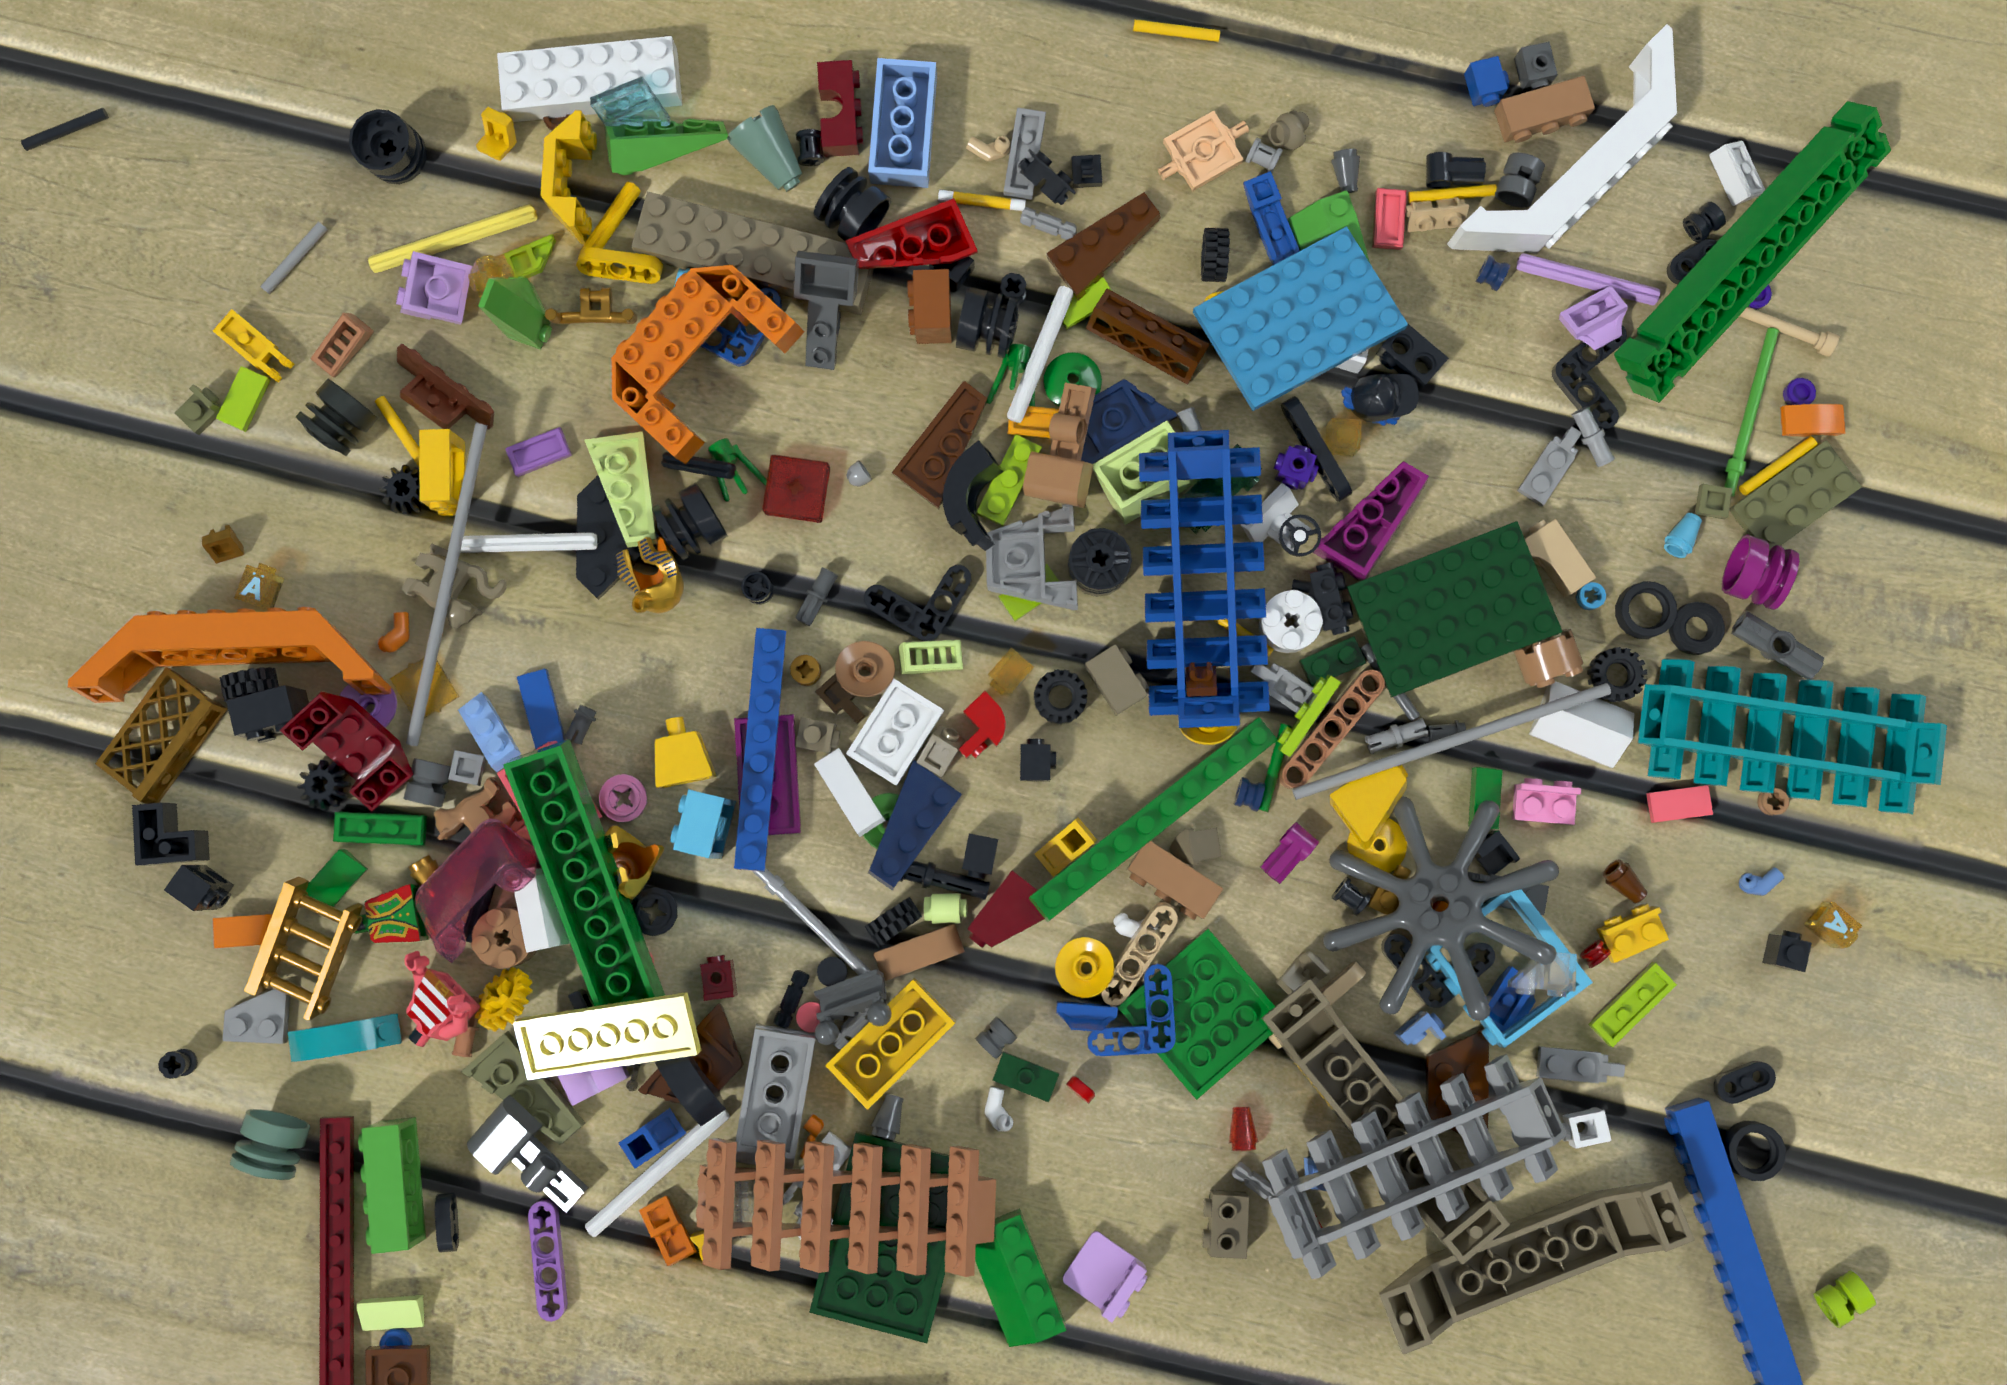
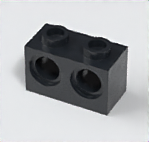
(1416, 350)
(199, 888)

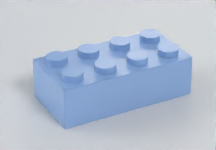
(902, 122)

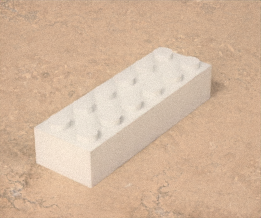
(565, 78)

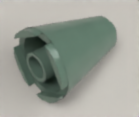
(768, 148)

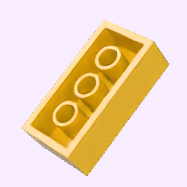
(884, 1053)

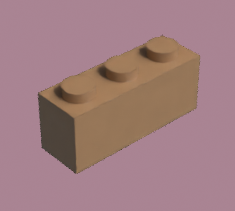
(1544, 110)
(1174, 880)

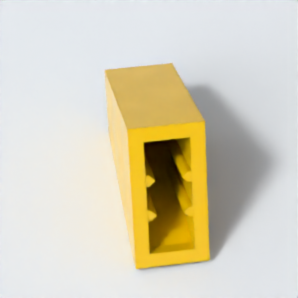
(1369, 802)

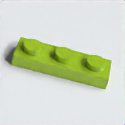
(1008, 485)
(1307, 714)
(1632, 1004)

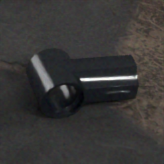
(1445, 170)

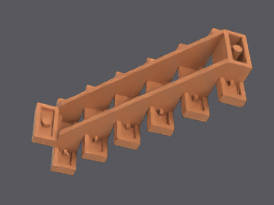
(968, 1207)

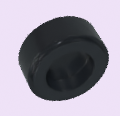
(832, 971)

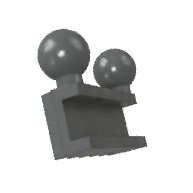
(851, 997)

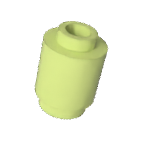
(945, 908)

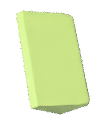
(391, 1312)

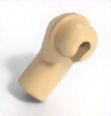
(990, 151)

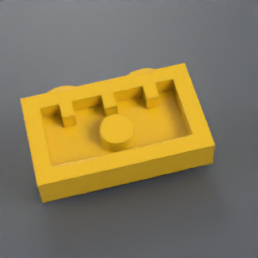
(1633, 933)

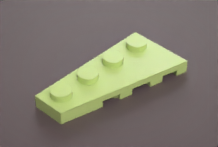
(626, 481)

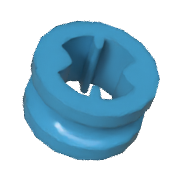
(1600, 592)

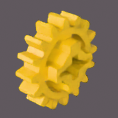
(503, 999)

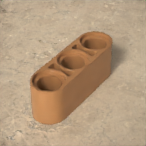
(919, 952)

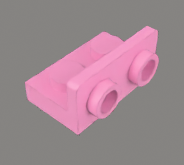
(1545, 803)

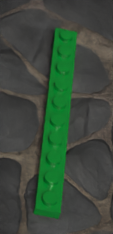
(1152, 819)

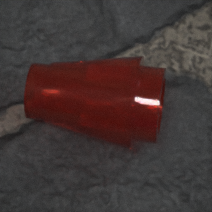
(1242, 1130)

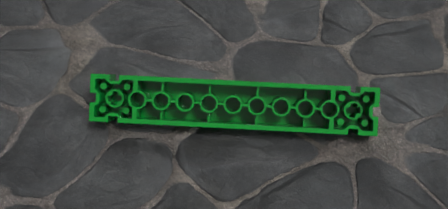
(1753, 251)

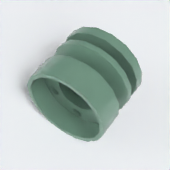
(270, 1144)

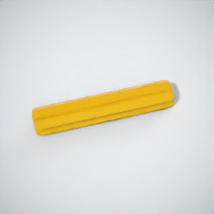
(613, 216)

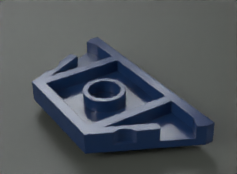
(1120, 417)

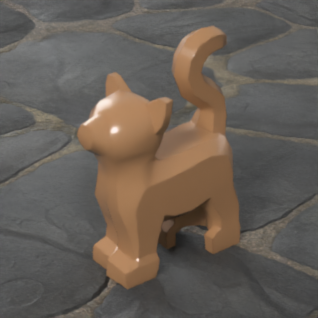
(474, 811)

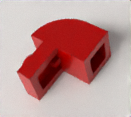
(989, 720)

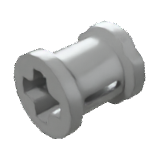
(1264, 155)

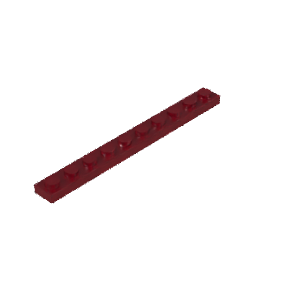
(336, 1251)

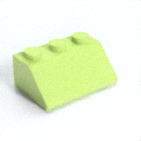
(1120, 474)

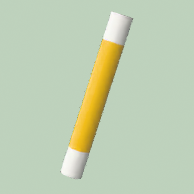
(982, 200)

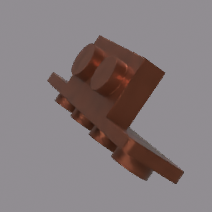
(438, 395)

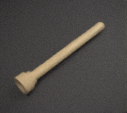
(1823, 342)

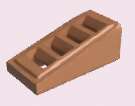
(349, 350)

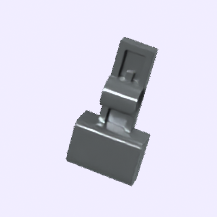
(826, 284)
(510, 1137)

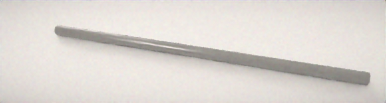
(446, 584)
(1451, 741)

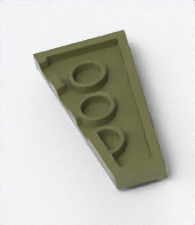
(503, 1073)

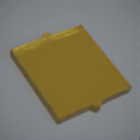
(440, 693)

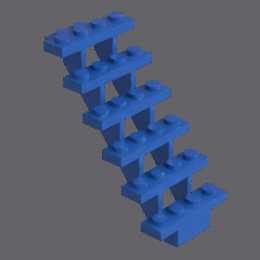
(1202, 457)

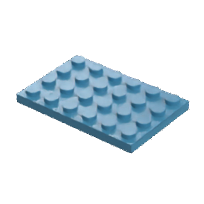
(1299, 318)

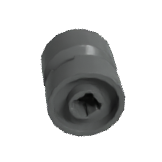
(1521, 176)
(427, 783)

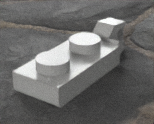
(1550, 467)
(1285, 686)
(1576, 1065)

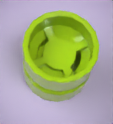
(1844, 1299)

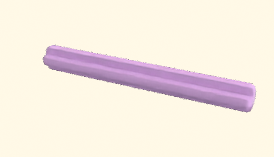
(1587, 278)

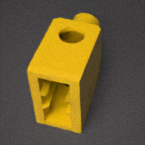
(681, 756)

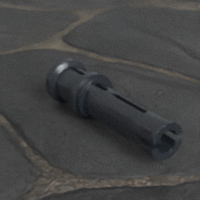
(930, 875)

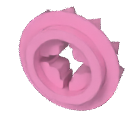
(608, 798)

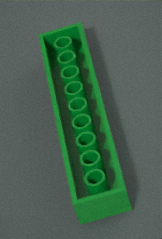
(581, 875)

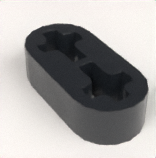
(446, 1222)

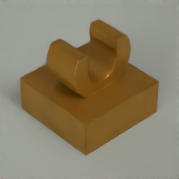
(222, 545)

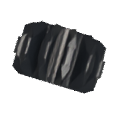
(395, 497)
(314, 782)

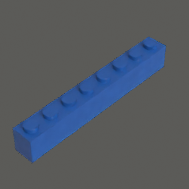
(760, 750)

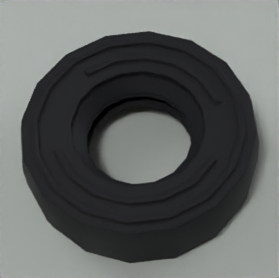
(1714, 624)

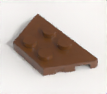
(1461, 1056)
(717, 1060)

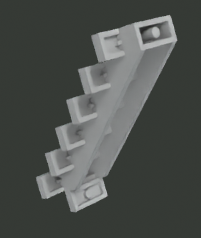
(1533, 1127)

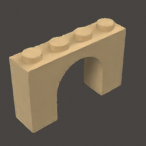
(1558, 557)

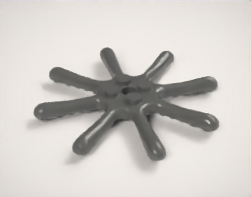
(1444, 928)

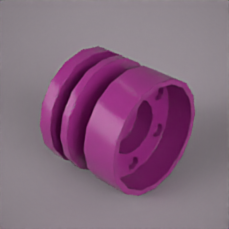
(1760, 572)

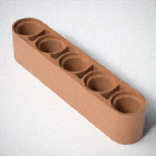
(1342, 720)

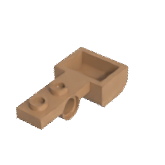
(1062, 474)

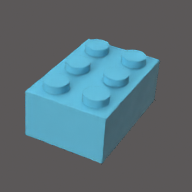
(703, 824)

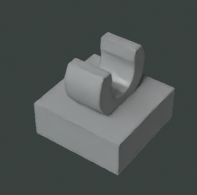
(467, 768)

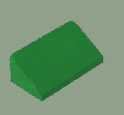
(1485, 785)
(336, 878)

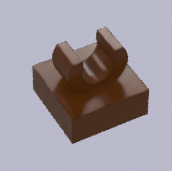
(1201, 680)

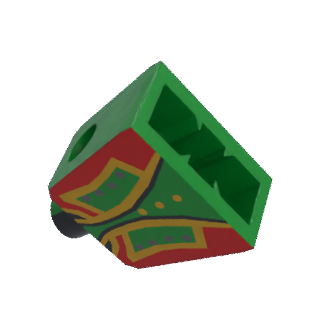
(393, 917)

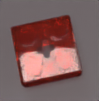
(807, 504)

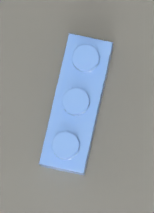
(489, 731)

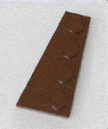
(941, 444)

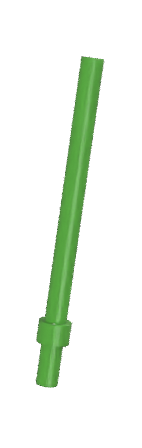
(1736, 464)

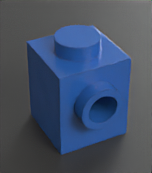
(1486, 81)

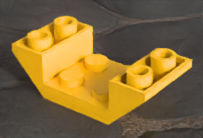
(567, 141)

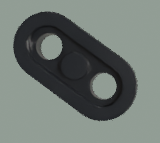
(1690, 258)
(1742, 1082)

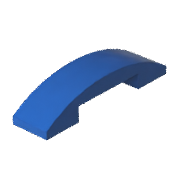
(1270, 217)

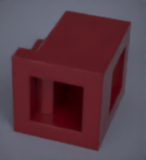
(727, 987)

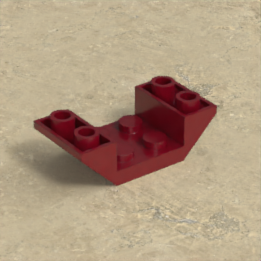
(354, 743)

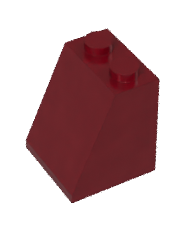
(1005, 913)

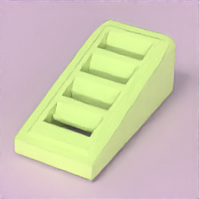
(929, 646)

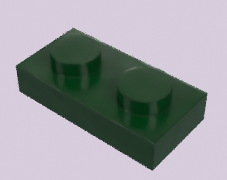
(1333, 661)

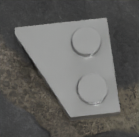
(259, 1019)

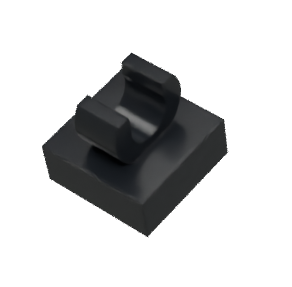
(1086, 171)

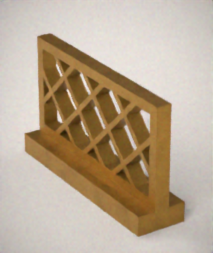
(174, 755)

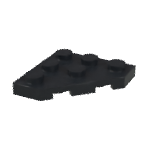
(598, 567)

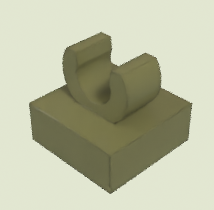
(1713, 501)

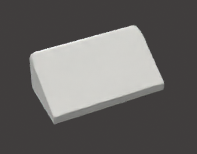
(1737, 172)

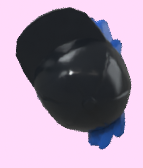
(1382, 397)

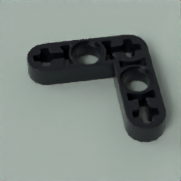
(1580, 368)
(918, 615)
(1437, 978)

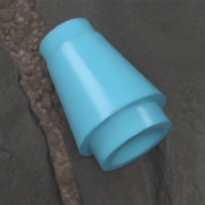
(1683, 536)

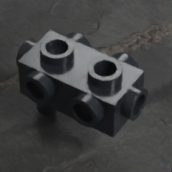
(1326, 590)

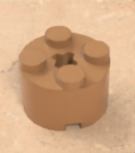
(1549, 659)
(489, 943)

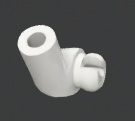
(1128, 926)
(995, 1112)

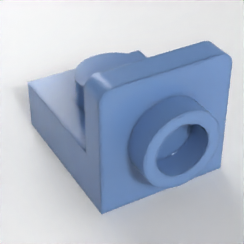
(1415, 1028)

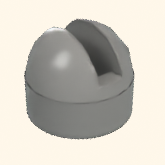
(858, 474)

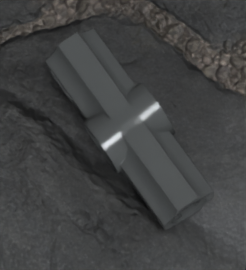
(1793, 654)

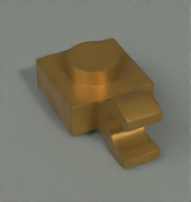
(1384, 900)

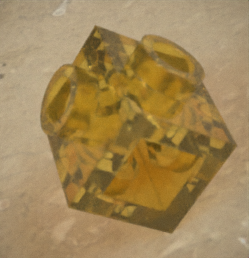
(488, 267)

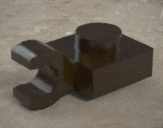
(838, 698)

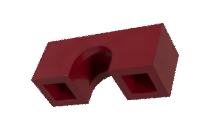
(838, 83)

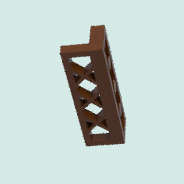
(1148, 332)

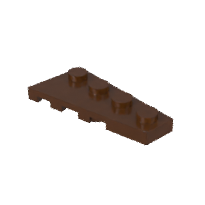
(1094, 249)

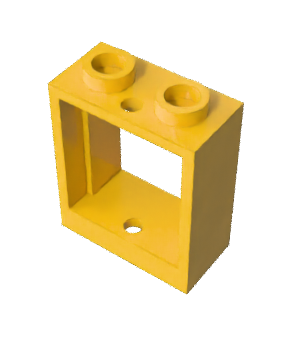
(441, 469)

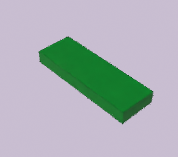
(380, 828)

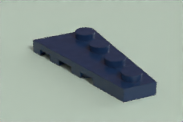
(915, 818)

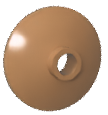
(869, 657)

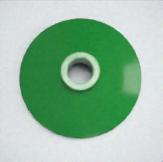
(1065, 365)

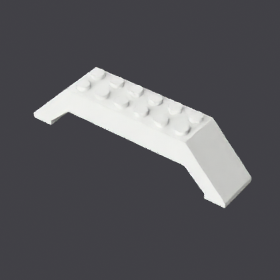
(1594, 172)

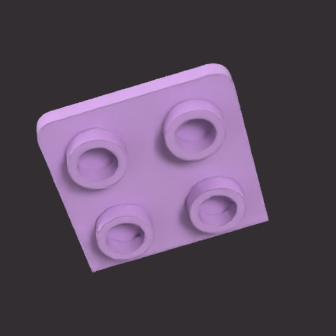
(1105, 1275)

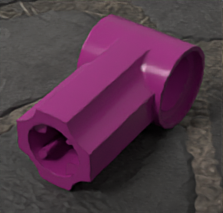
(1293, 848)

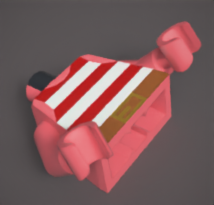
(437, 1003)

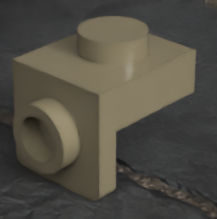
(1303, 968)

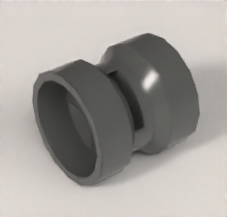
(996, 1037)

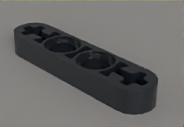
(1311, 438)

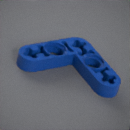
(741, 338)
(1145, 1032)

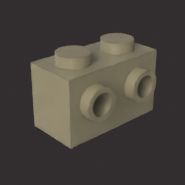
(1116, 679)
(1226, 1224)

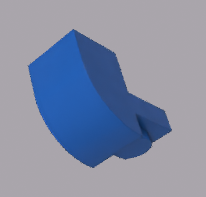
(652, 1138)

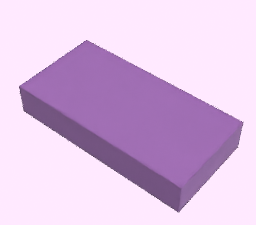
(538, 452)

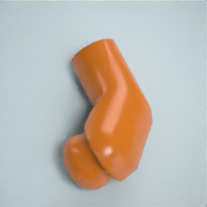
(398, 635)

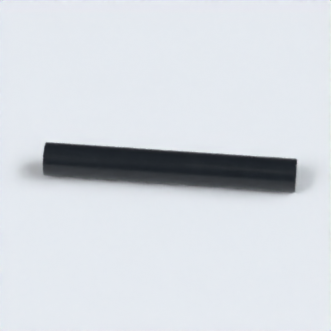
(64, 129)

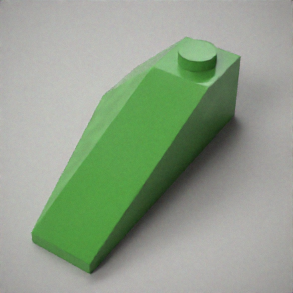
(650, 145)
(1324, 219)
(516, 310)

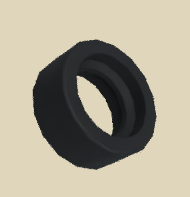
(1666, 599)
(1775, 1159)

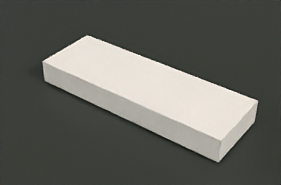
(849, 792)

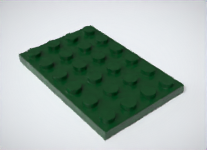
(1454, 609)
(890, 1298)

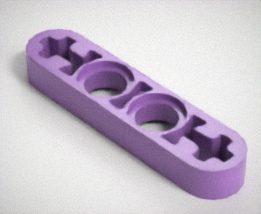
(552, 1259)

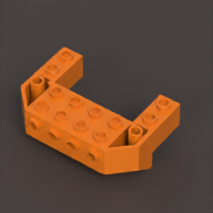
(675, 333)

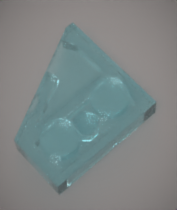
(629, 105)

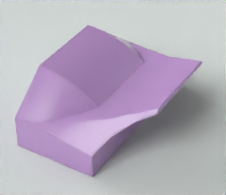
(1596, 318)

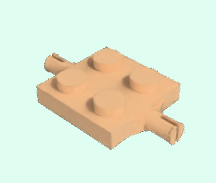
(1203, 150)

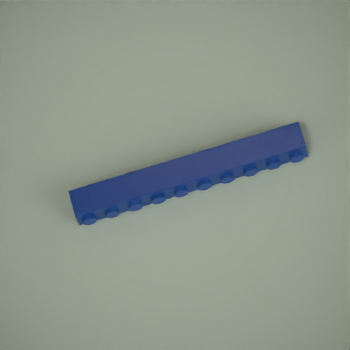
(1731, 1243)

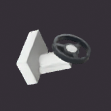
(1281, 525)

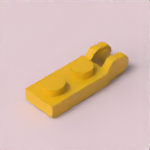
(250, 343)

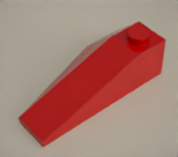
(922, 238)

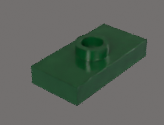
(1025, 1076)

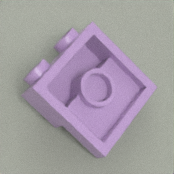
(434, 288)

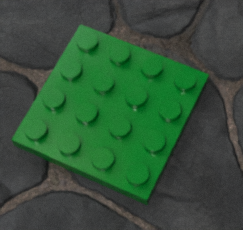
(1214, 1013)

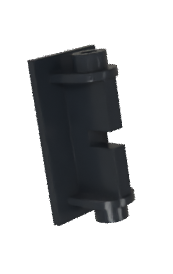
(1038, 168)

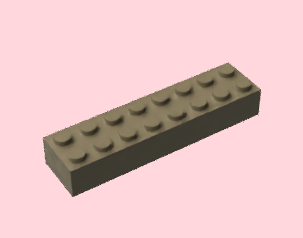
(702, 236)

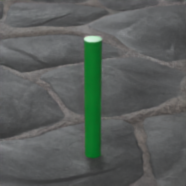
(1272, 773)

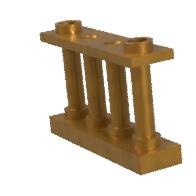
(275, 950)

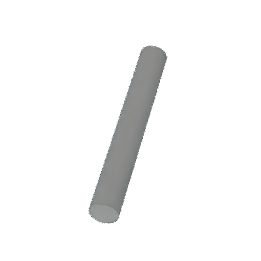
(294, 257)

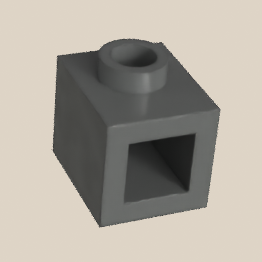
(1535, 66)

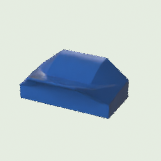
(1504, 1002)
(1086, 1015)

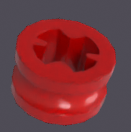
(1595, 953)

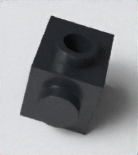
(1036, 761)
(1787, 951)

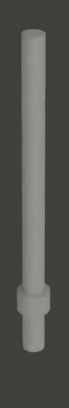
(776, 886)

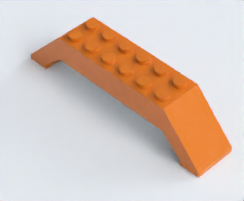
(220, 640)

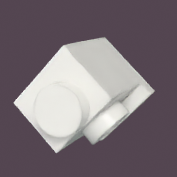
(1595, 1130)

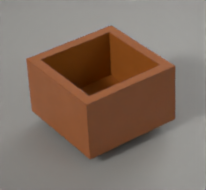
(932, 306)

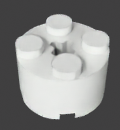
(1307, 621)

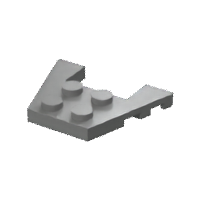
(1018, 560)

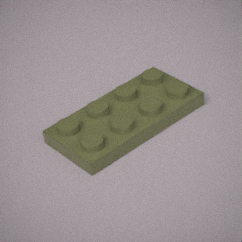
(1796, 496)

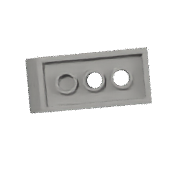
(769, 1116)

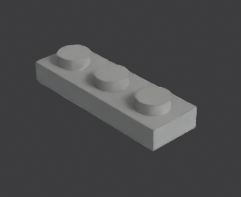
(1026, 136)

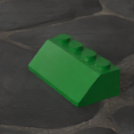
(1018, 1283)

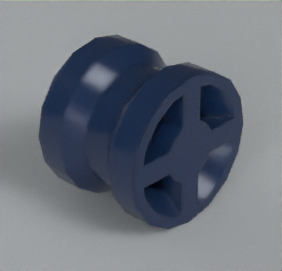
(1492, 273)
(1249, 794)

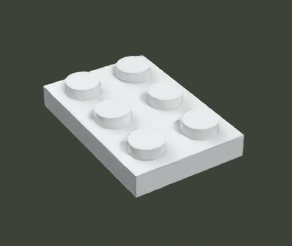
(895, 732)

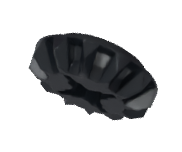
(665, 903)

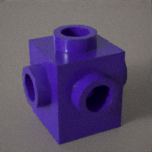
(1288, 474)

